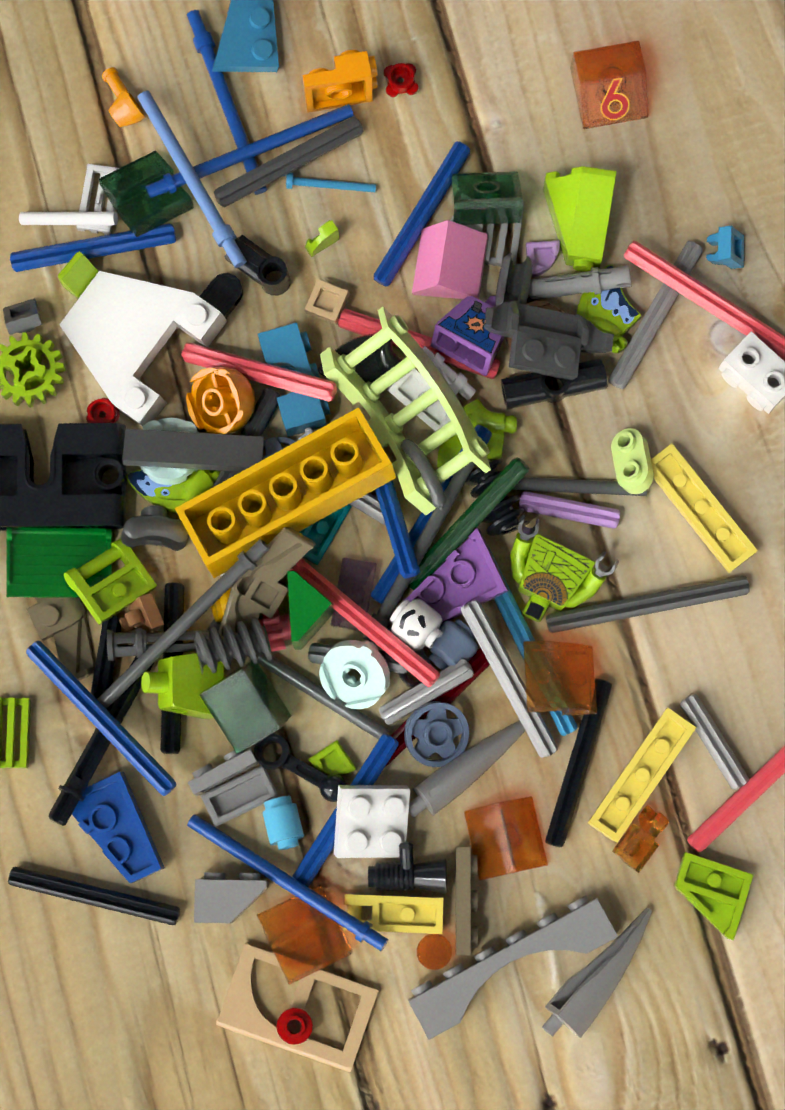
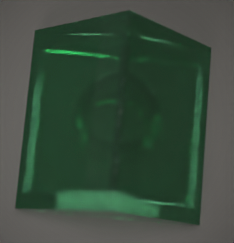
(486, 198)
(246, 706)

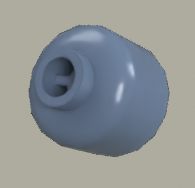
(453, 645)

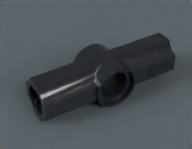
(531, 387)

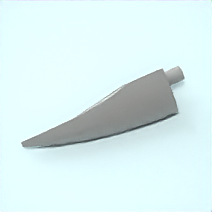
(461, 772)
(588, 990)

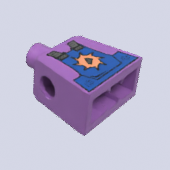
(463, 335)

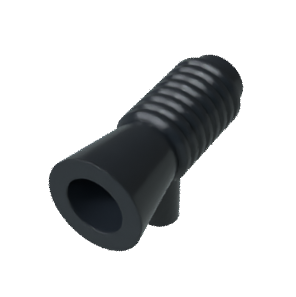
(407, 875)

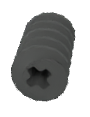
(232, 645)

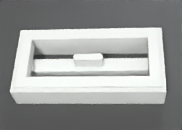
(86, 196)

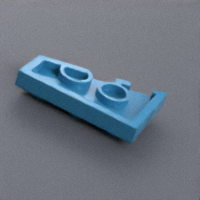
(248, 38)

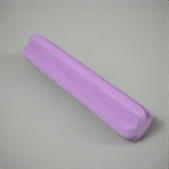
(569, 509)

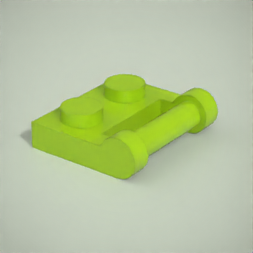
(117, 589)

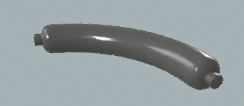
(427, 472)

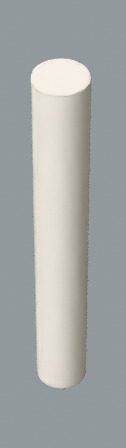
(68, 218)

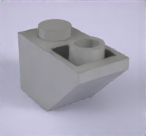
(223, 899)

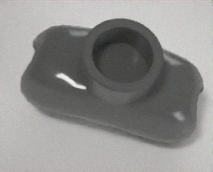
(514, 281)
(155, 529)

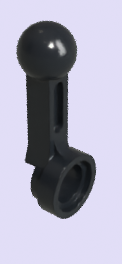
(326, 783)

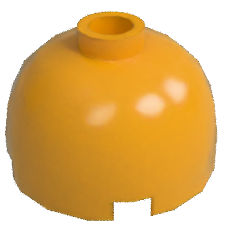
(220, 400)

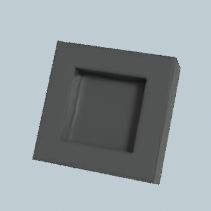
(22, 317)

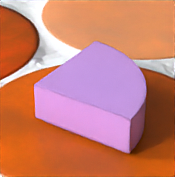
(542, 255)

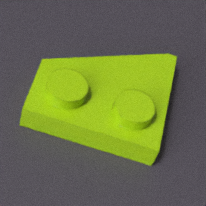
(714, 891)

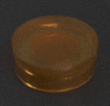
(434, 951)

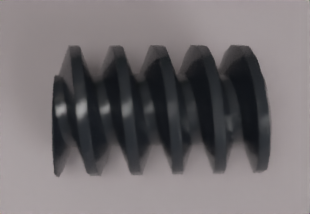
(504, 516)

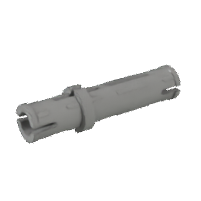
(584, 282)

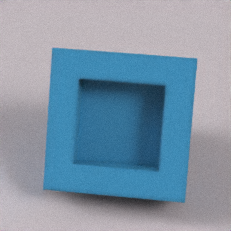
(730, 247)

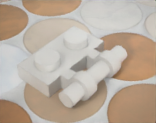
(414, 385)

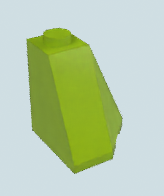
(580, 213)

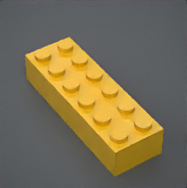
(287, 490)

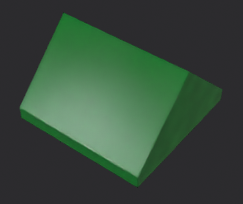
(307, 610)

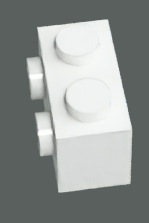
(756, 372)

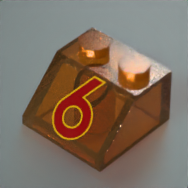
(610, 84)

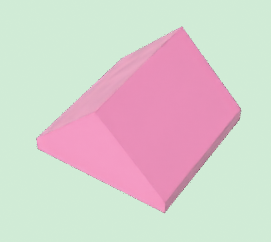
(450, 261)

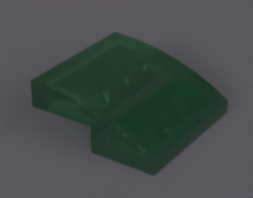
(131, 200)

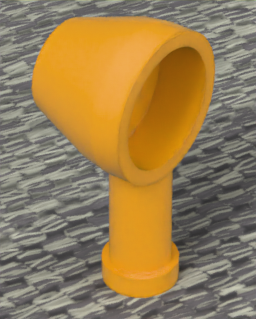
(124, 108)

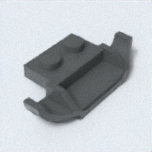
(545, 338)

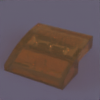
(559, 677)
(303, 937)

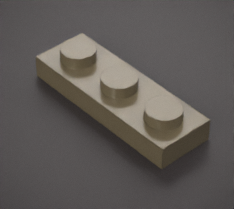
(465, 900)

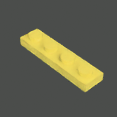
(701, 509)
(641, 775)

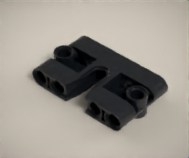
(75, 486)

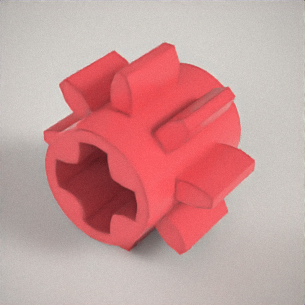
(277, 629)

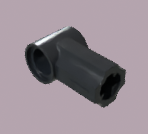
(260, 264)

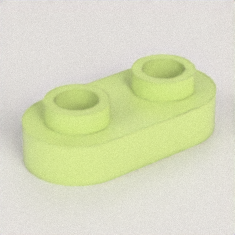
(632, 457)

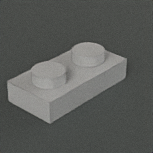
(210, 777)

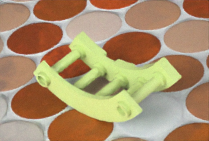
(389, 426)

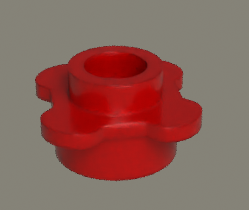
(397, 71)

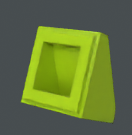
(77, 274)

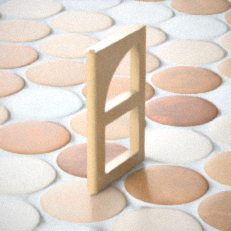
(244, 1017)

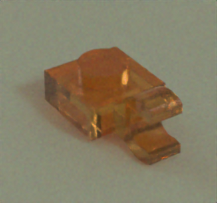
(639, 841)

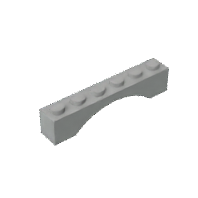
(445, 1003)

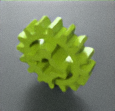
(41, 375)

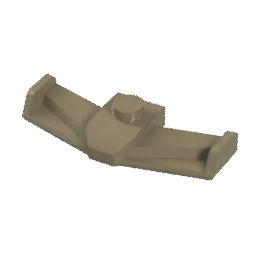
(261, 589)
(67, 623)

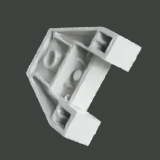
(122, 328)

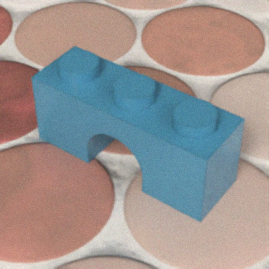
(288, 349)

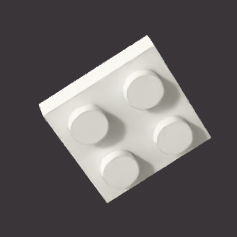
(371, 820)

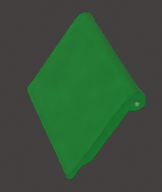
(42, 555)

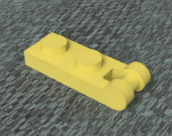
(399, 913)

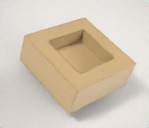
(327, 301)

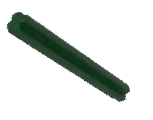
(470, 519)

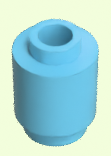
(282, 822)

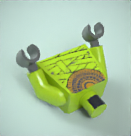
(553, 573)

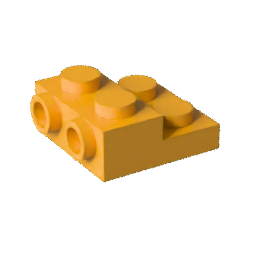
(346, 84)

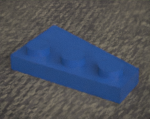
(118, 827)

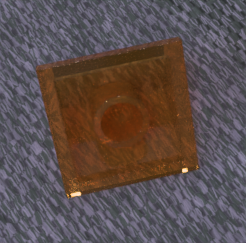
(505, 837)

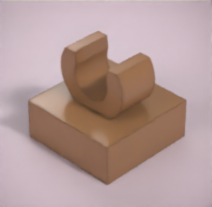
(142, 615)

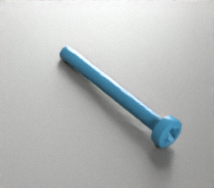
(332, 184)

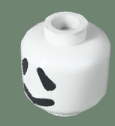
(416, 624)

